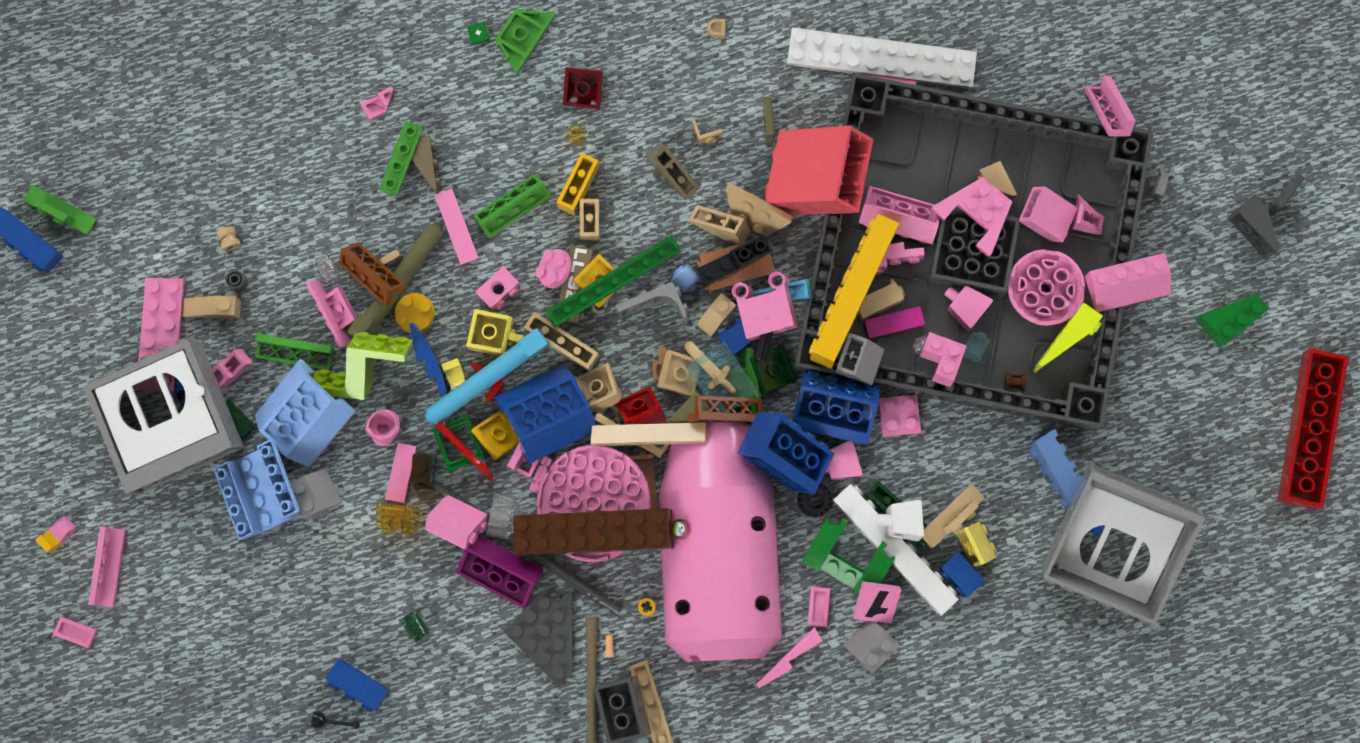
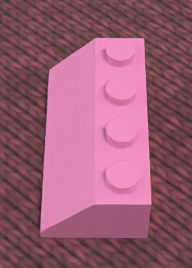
(914, 216)
(1129, 282)

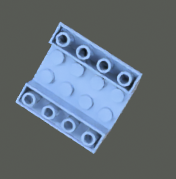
(302, 416)
(257, 491)

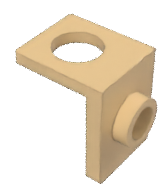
(707, 138)

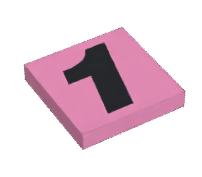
(877, 602)

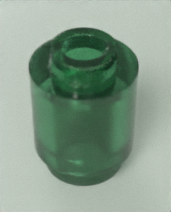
(415, 626)

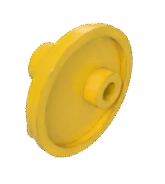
(414, 309)

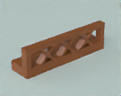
(366, 274)
(717, 416)

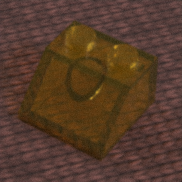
(397, 518)

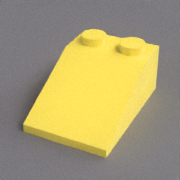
(976, 544)

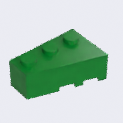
(1230, 320)

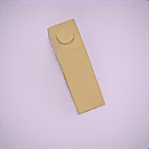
(723, 225)
(212, 307)

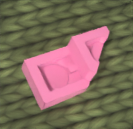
(378, 105)

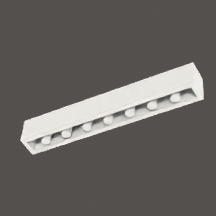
(906, 562)

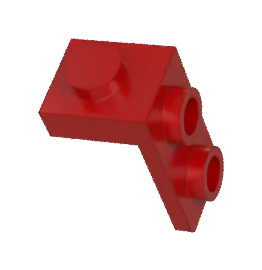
(495, 389)

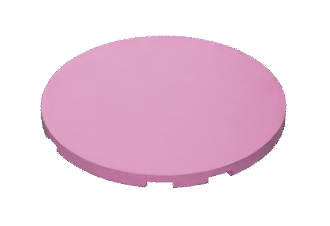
(590, 482)

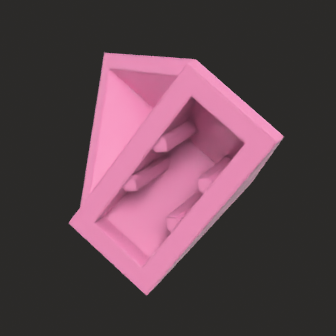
(1087, 218)

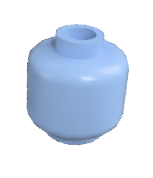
(685, 279)

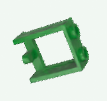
(461, 462)

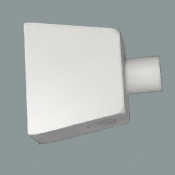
(903, 520)

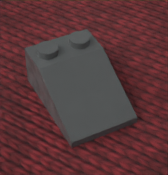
(1256, 226)

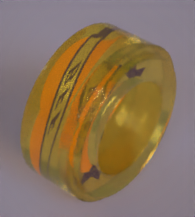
(575, 135)

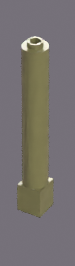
(405, 271)

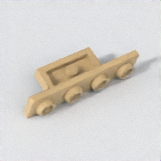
(953, 516)

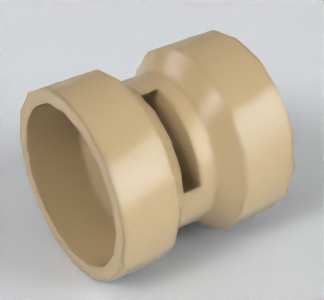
(228, 238)

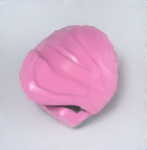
(383, 427)

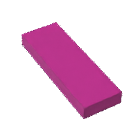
(894, 322)

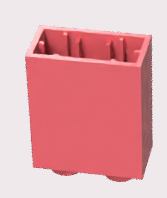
(819, 170)

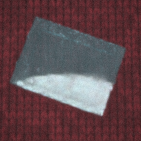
(721, 357)

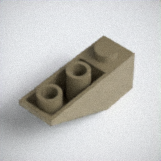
(425, 162)

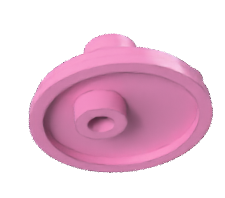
(554, 268)

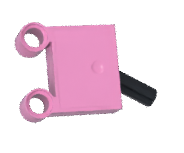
(766, 313)

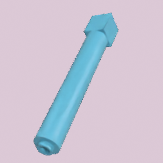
(525, 349)

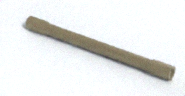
(591, 633)

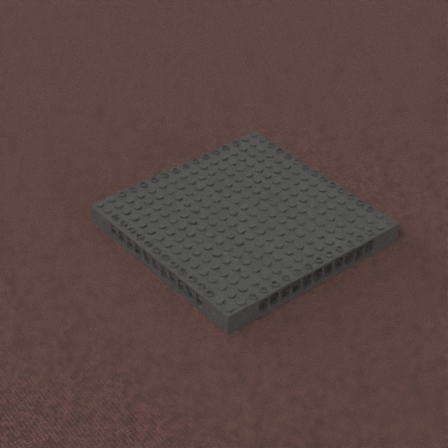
(929, 149)

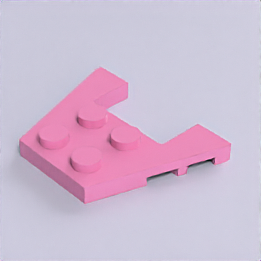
(984, 205)

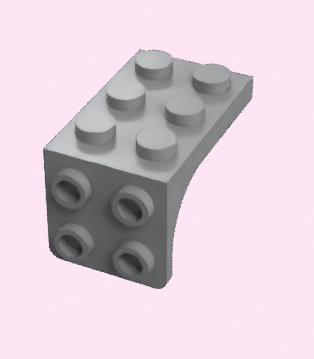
(660, 294)

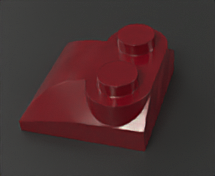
(582, 87)

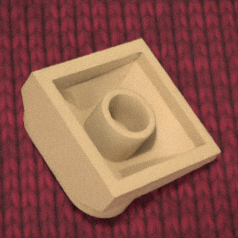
(599, 388)

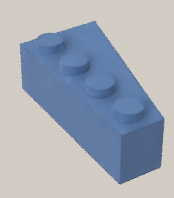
(1056, 466)

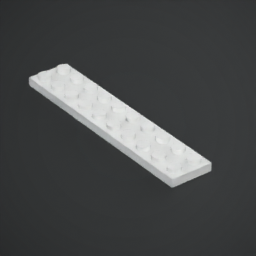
(882, 58)

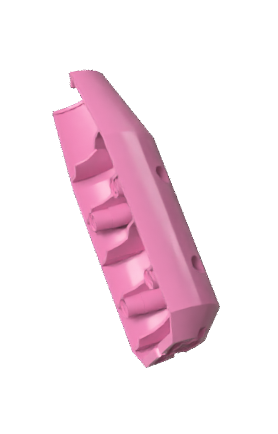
(723, 560)

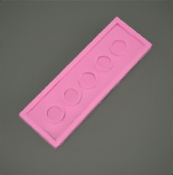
(160, 323)

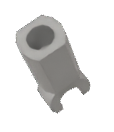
(1161, 182)

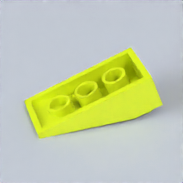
(1081, 324)

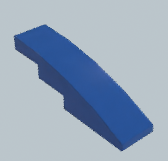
(425, 352)

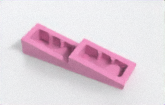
(456, 226)
(783, 665)

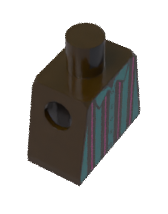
(423, 470)

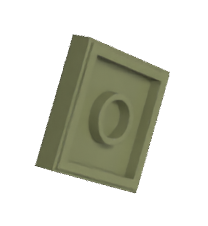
(768, 121)

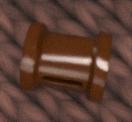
(1015, 381)

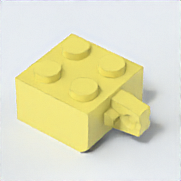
(491, 333)

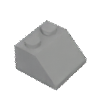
(315, 494)
(871, 646)

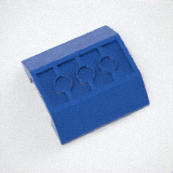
(547, 412)

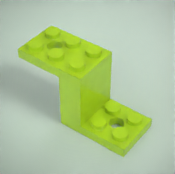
(360, 357)

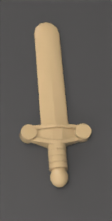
(719, 376)

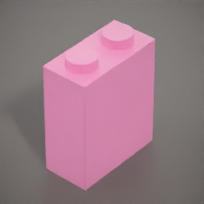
(1048, 214)
(456, 522)

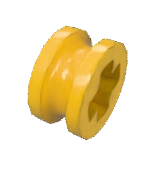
(641, 609)

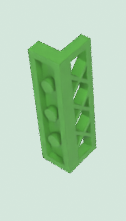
(513, 206)
(295, 345)

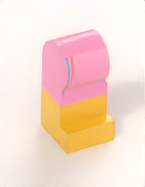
(56, 535)

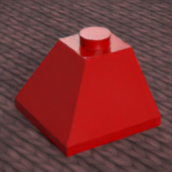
(641, 408)

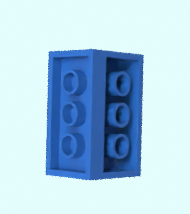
(836, 407)
(786, 452)

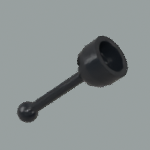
(319, 720)

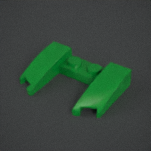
(821, 557)

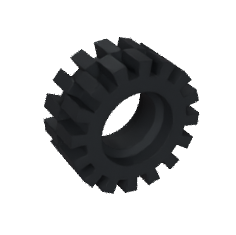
(816, 511)

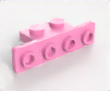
(335, 309)

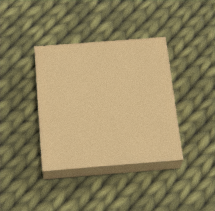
(675, 374)

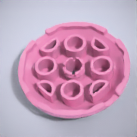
(1061, 277)

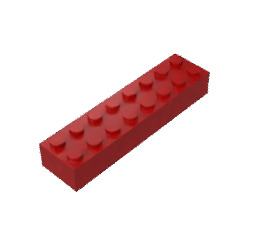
(1313, 429)

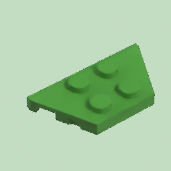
(522, 35)

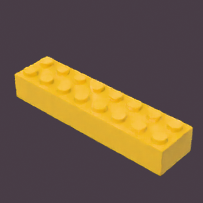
(851, 296)

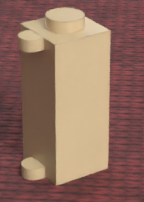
(881, 300)

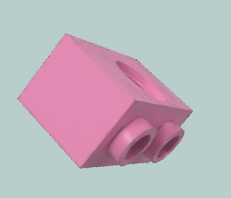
(487, 290)

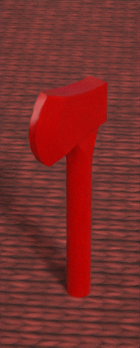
(480, 466)

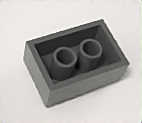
(622, 710)

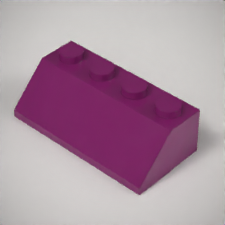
(500, 571)

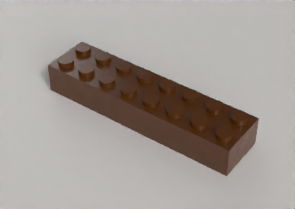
(593, 532)

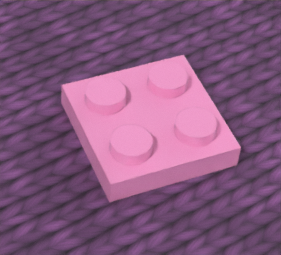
(899, 415)

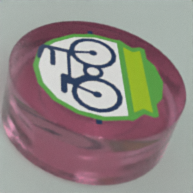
(680, 529)

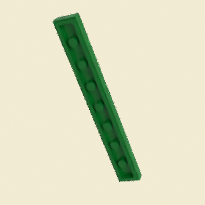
(613, 281)

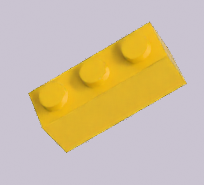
(578, 184)

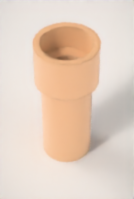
(609, 652)

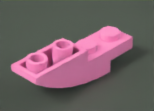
(897, 253)

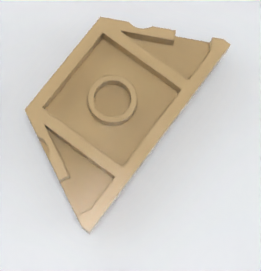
(759, 214)

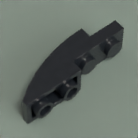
(734, 261)

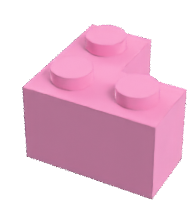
(947, 355)

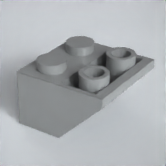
(859, 359)

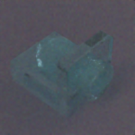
(976, 346)

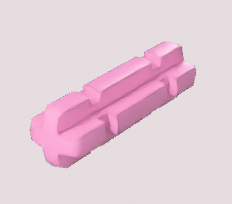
(541, 470)

